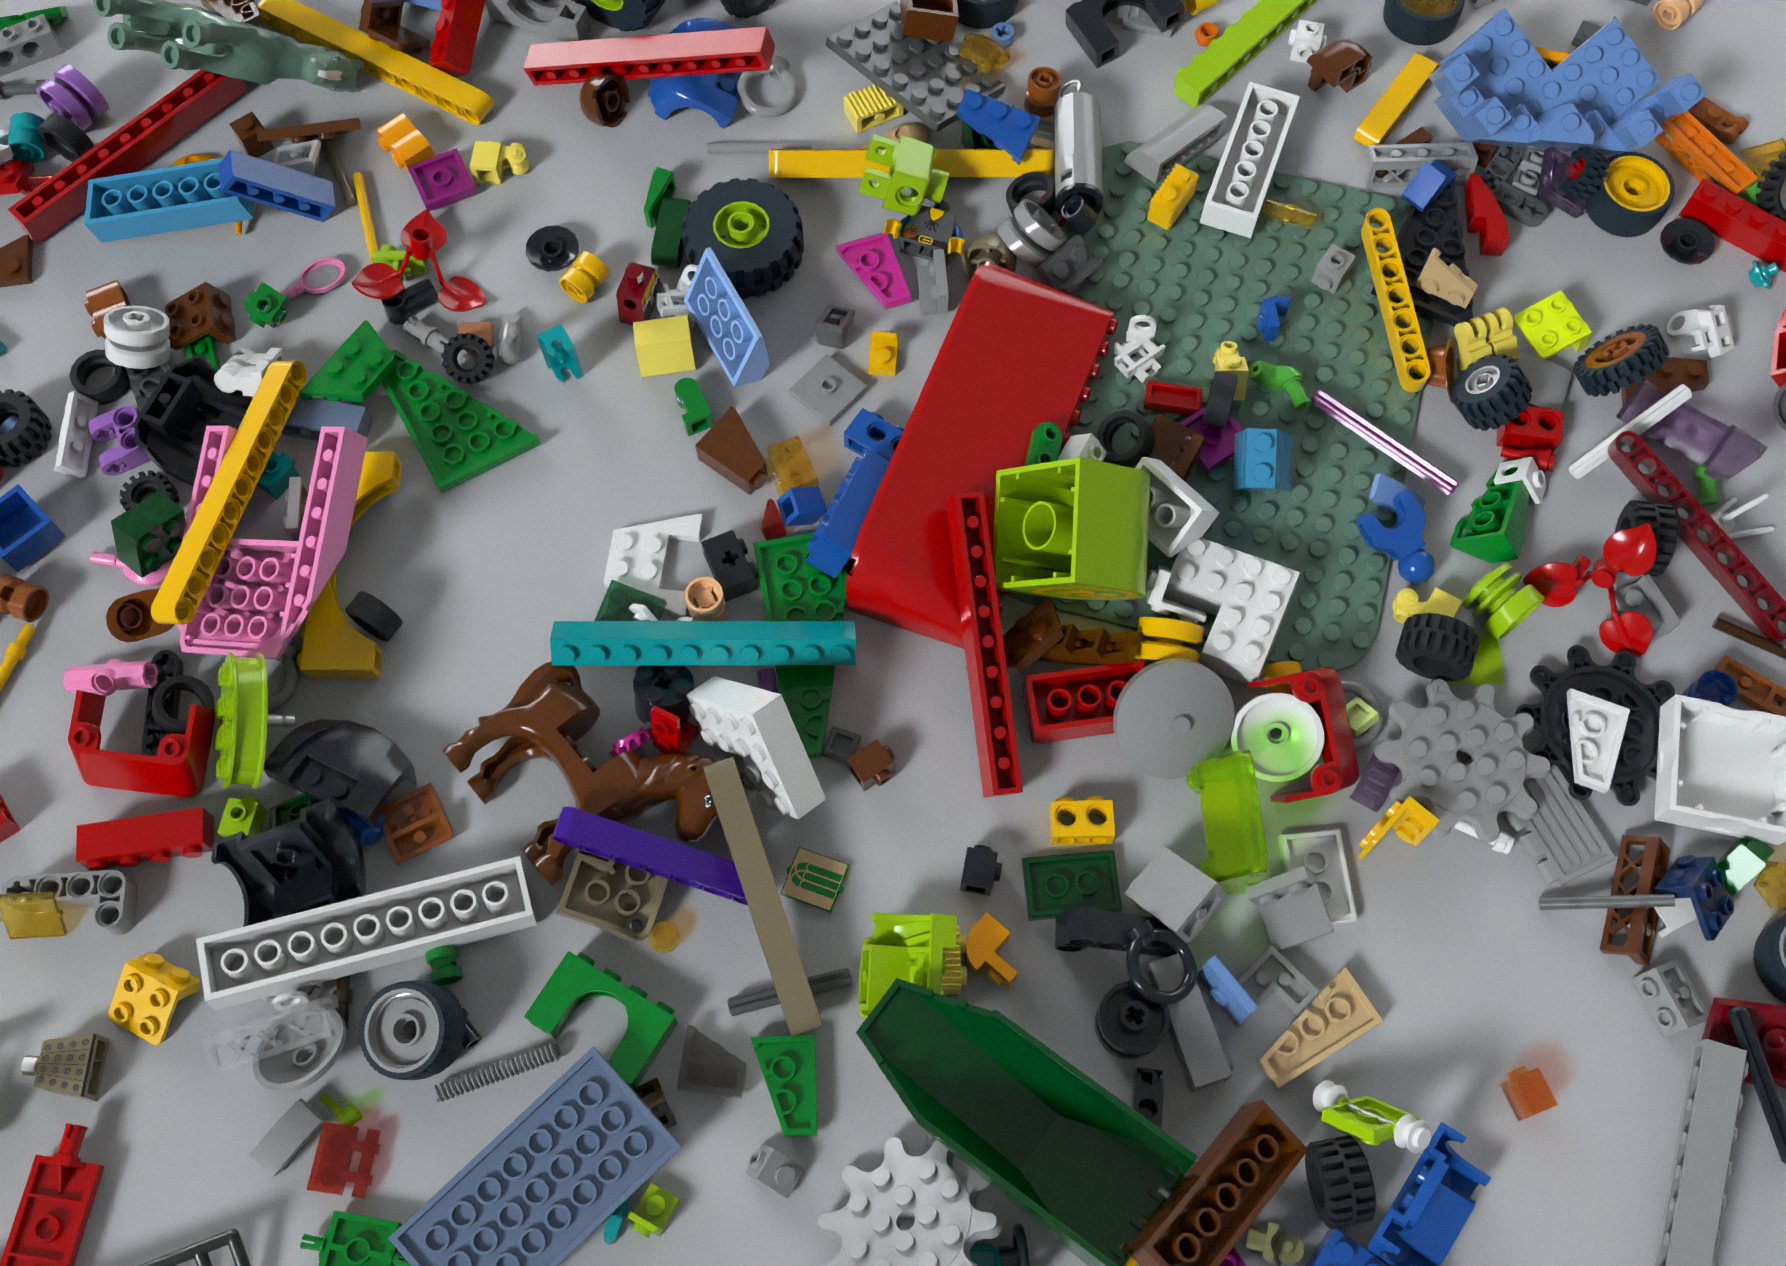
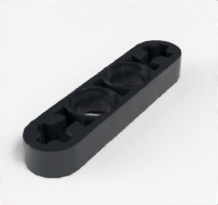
(171, 702)

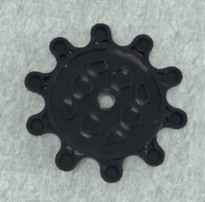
(1616, 685)

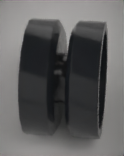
(1134, 1038)

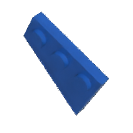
(1002, 123)

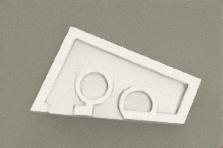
(1595, 738)

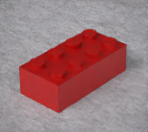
(1075, 701)

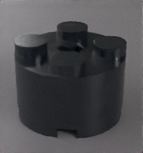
(663, 688)

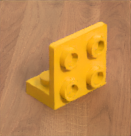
(1408, 819)

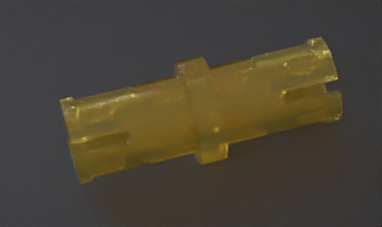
(1289, 213)

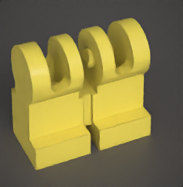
(1485, 337)

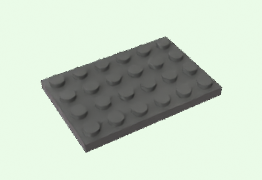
(915, 72)

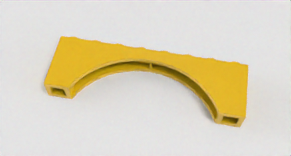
(329, 642)

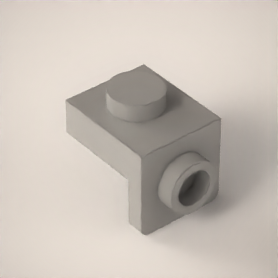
(774, 1170)

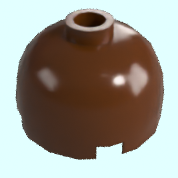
(604, 99)

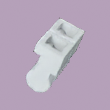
(246, 370)

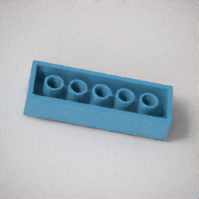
(161, 202)

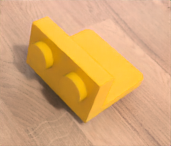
(149, 996)

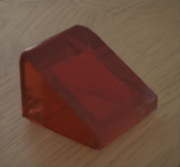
(772, 523)

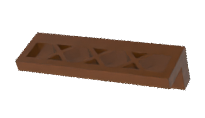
(1641, 920)

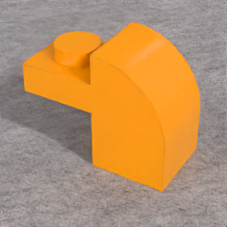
(982, 948)

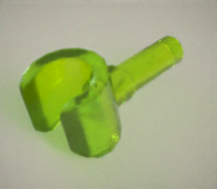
(347, 1115)

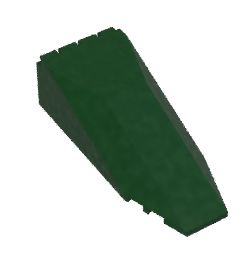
(1025, 1119)

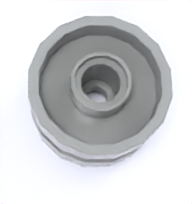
(1031, 233)

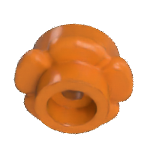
(1206, 33)

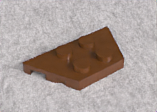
(303, 133)
(1032, 637)

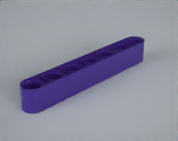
(649, 853)

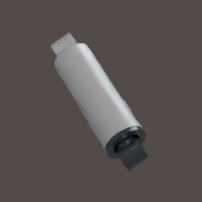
(1078, 156)

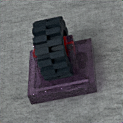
(1569, 180)

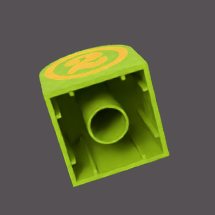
(1072, 530)

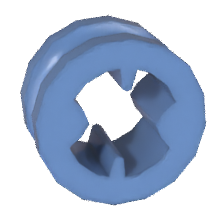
(1001, 29)

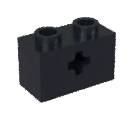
(722, 551)

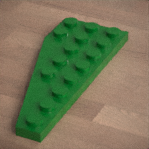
(801, 593)

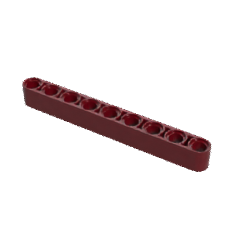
(1697, 520)

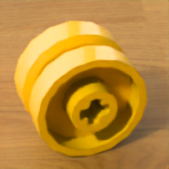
(1169, 639)

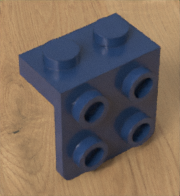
(1704, 885)

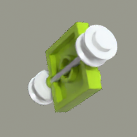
(1370, 1118)

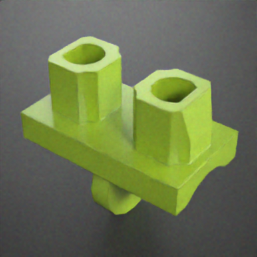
(393, 258)

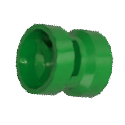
(443, 964)

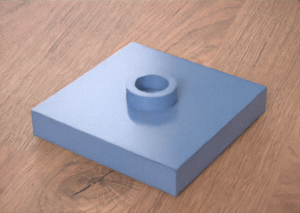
(1227, 990)

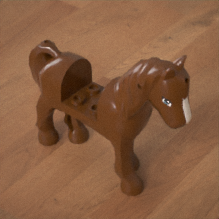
(546, 723)

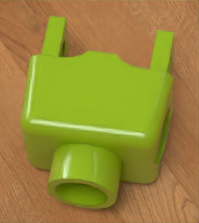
(909, 176)

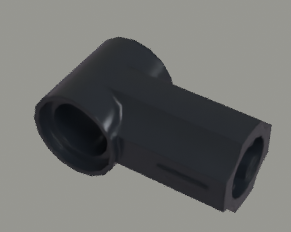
(409, 300)

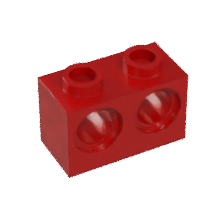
(1529, 431)

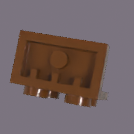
(1176, 445)

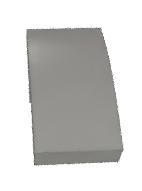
(1529, 172)
(286, 1137)

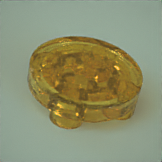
(985, 52)

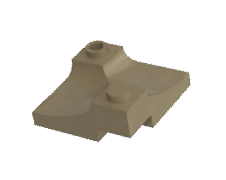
(612, 896)

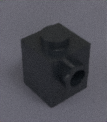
(980, 870)

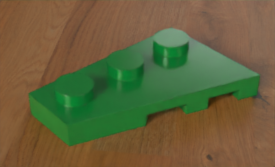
(53, 16)
(791, 1080)

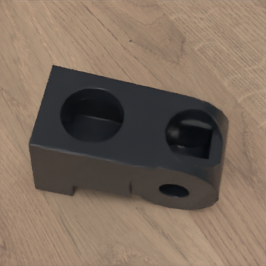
(1148, 1094)

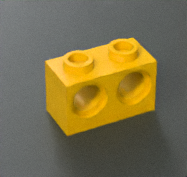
(1082, 830)

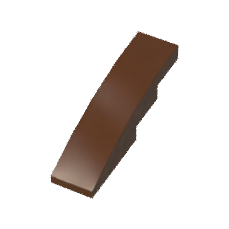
(1093, 647)

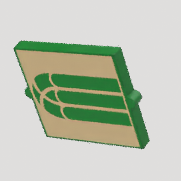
(815, 879)

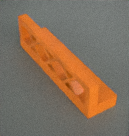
(1705, 153)

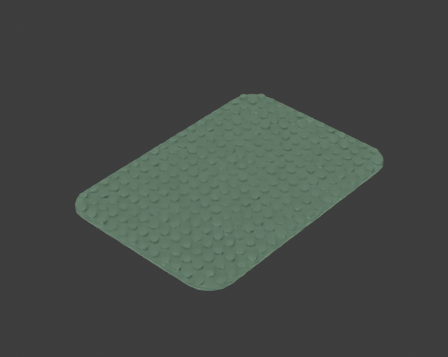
(1208, 291)

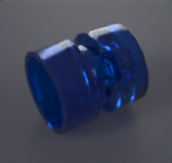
(1713, 687)

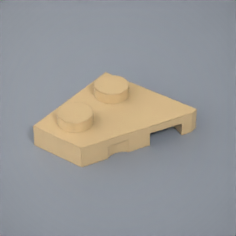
(1446, 281)

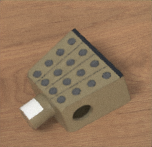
(69, 1066)

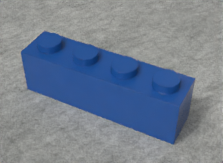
(276, 186)

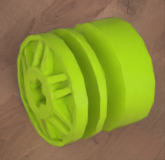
(1502, 600)

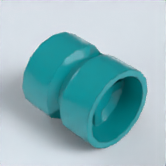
(25, 138)

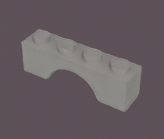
(564, 22)

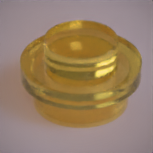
(664, 937)

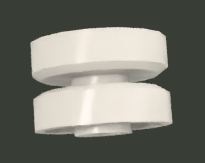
(137, 337)

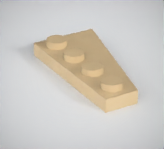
(1323, 1028)

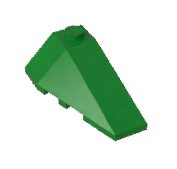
(1497, 522)

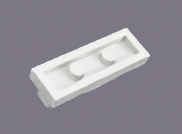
(75, 436)

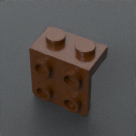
(382, 23)
(200, 313)

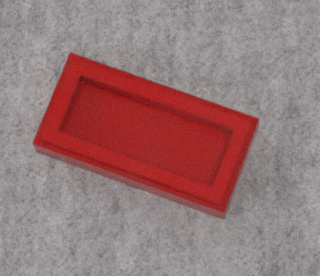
(1172, 398)

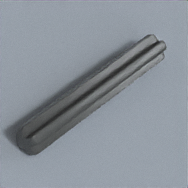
(768, 996)

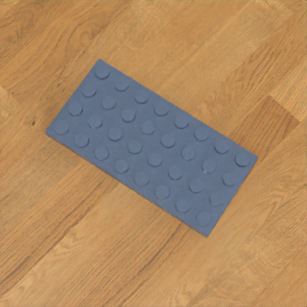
(544, 1177)

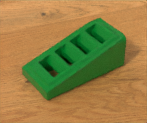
(661, 186)

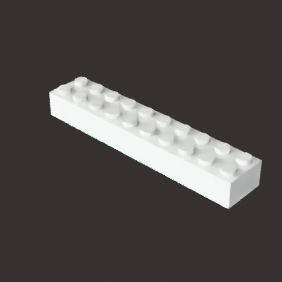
(364, 933)

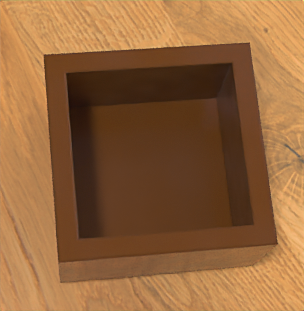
(929, 19)

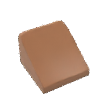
(481, 329)

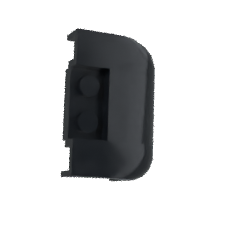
(177, 413)
(296, 864)

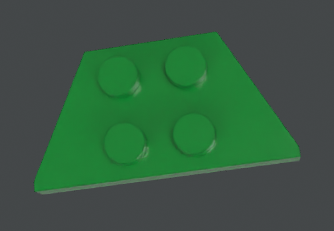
(353, 369)

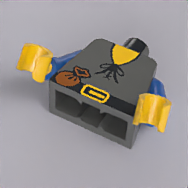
(928, 231)

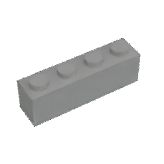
(1191, 1028)

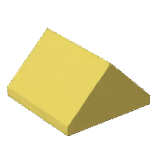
(664, 346)

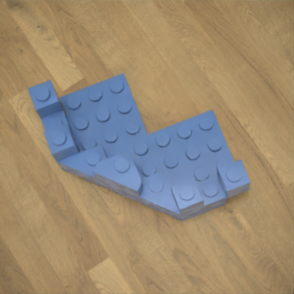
(1507, 95)

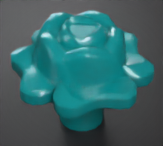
(1762, 274)

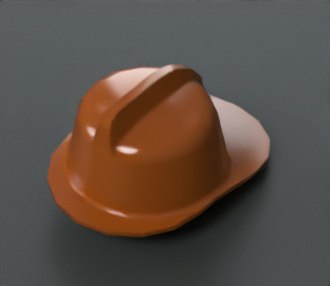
(1442, 364)
(131, 618)

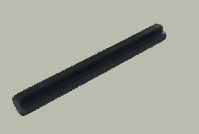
(1760, 1076)

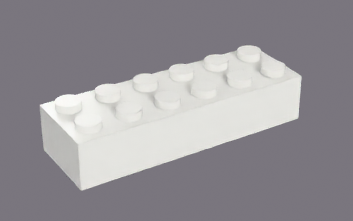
(1249, 160)

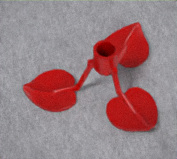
(421, 237)
(1627, 550)

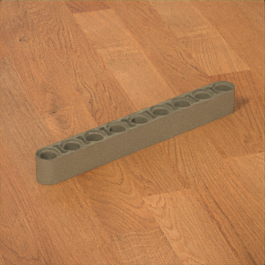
(762, 897)

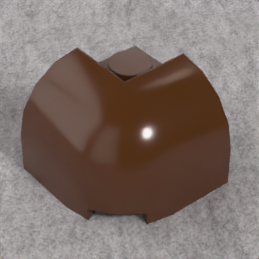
(1339, 64)

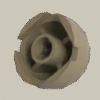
(987, 249)

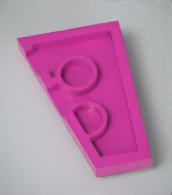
(877, 268)

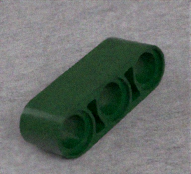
(667, 242)

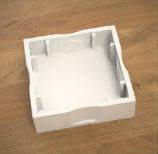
(1722, 769)

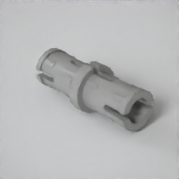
(428, 335)

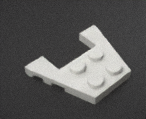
(640, 556)

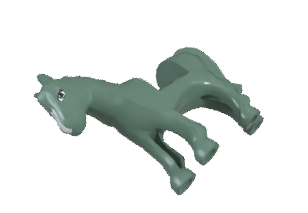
(207, 41)

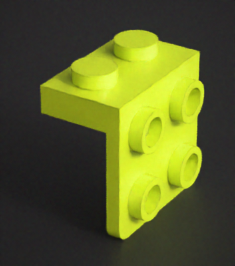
(1553, 326)

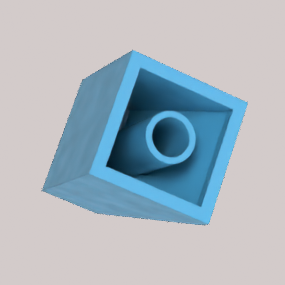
(1262, 460)

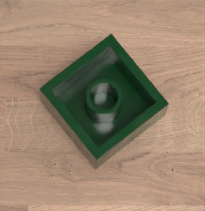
(149, 534)

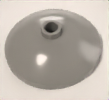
(304, 1064)

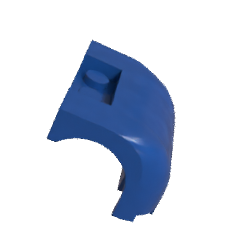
(706, 92)
(1429, 1206)

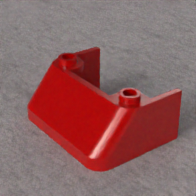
(1340, 763)
(175, 770)

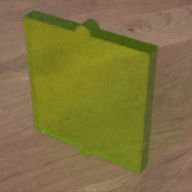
(1487, 663)

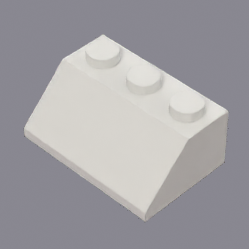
(1175, 509)

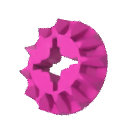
(632, 741)

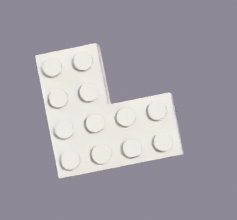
(1244, 595)
(763, 733)

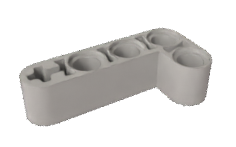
(98, 896)

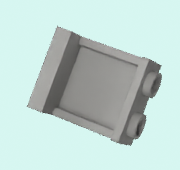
(1176, 894)

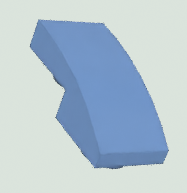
(1384, 491)

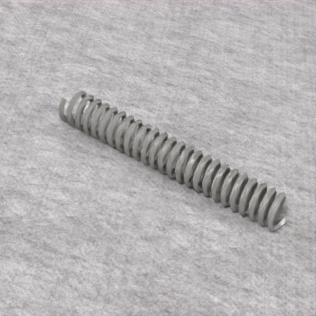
(545, 1060)

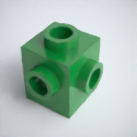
(259, 299)

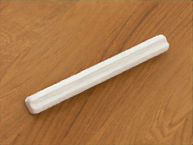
(1638, 425)

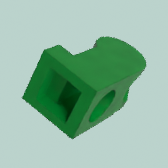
(689, 397)

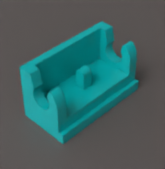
(559, 352)

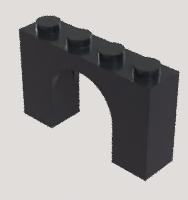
(1097, 40)

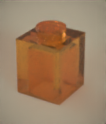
(1527, 1092)

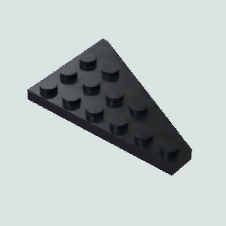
(1419, 234)

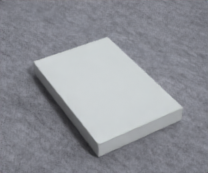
(1325, 857)

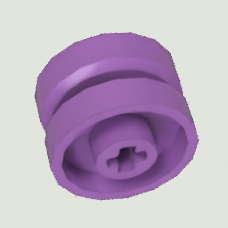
(73, 96)

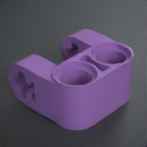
(118, 425)

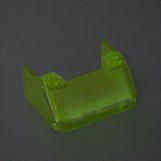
(1231, 820)

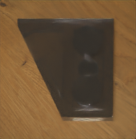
(709, 1067)

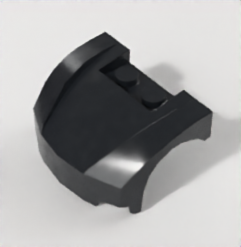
(342, 763)

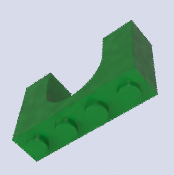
(579, 981)

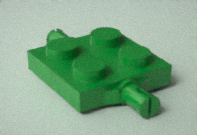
(356, 1242)

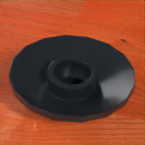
(550, 240)
(1687, 241)

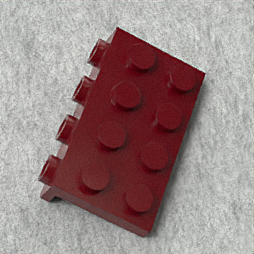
(1770, 1027)

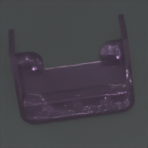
(1695, 435)

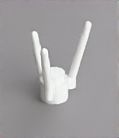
(1727, 522)

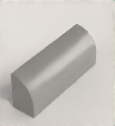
(1178, 142)

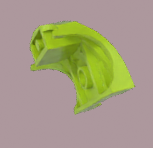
(904, 949)

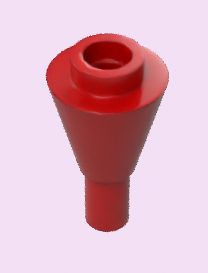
(1542, 457)

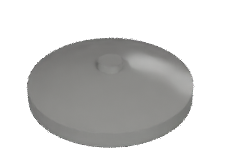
(1173, 717)

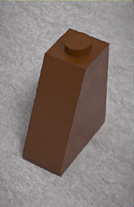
(733, 453)

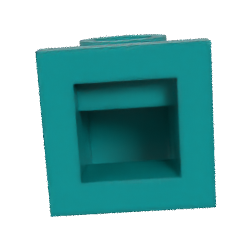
(277, 474)

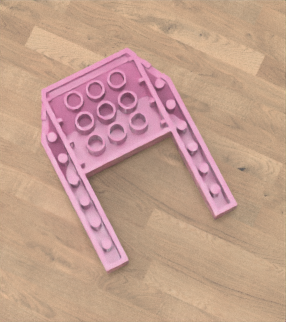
(271, 585)

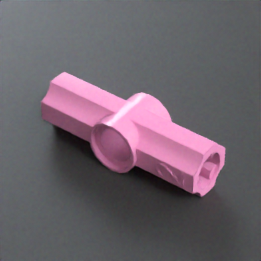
(110, 677)

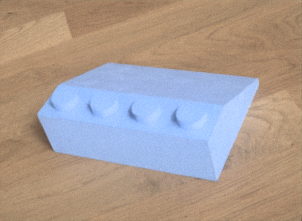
(726, 322)

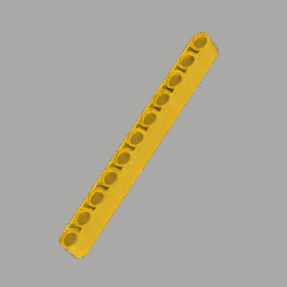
(379, 59)
(958, 162)
(228, 494)

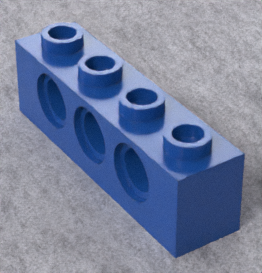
(865, 427)

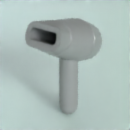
(509, 339)

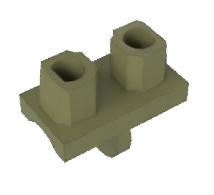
(1275, 1245)

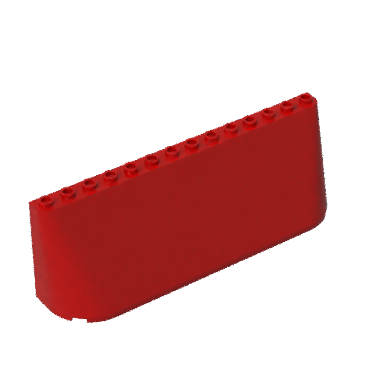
(1004, 368)

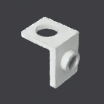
(1527, 472)

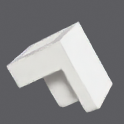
(1676, 916)

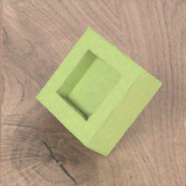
(1360, 716)

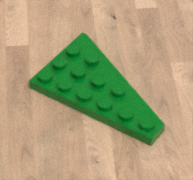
(451, 428)

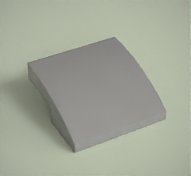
(1547, 380)

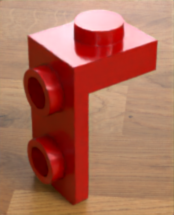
(669, 734)

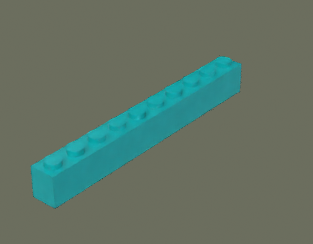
(702, 643)

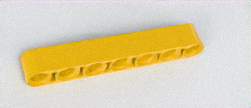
(1392, 311)

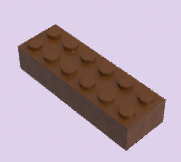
(1221, 1192)

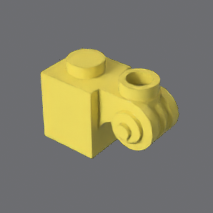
(492, 158)
(1228, 360)
(1438, 602)

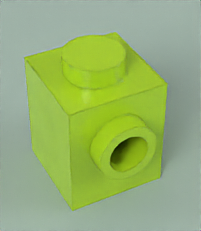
(242, 815)

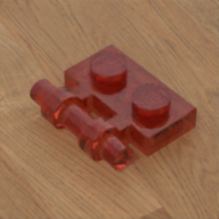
(334, 1157)

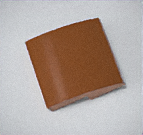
(415, 823)

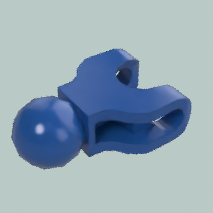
(1403, 540)

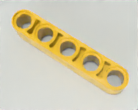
(1396, 101)

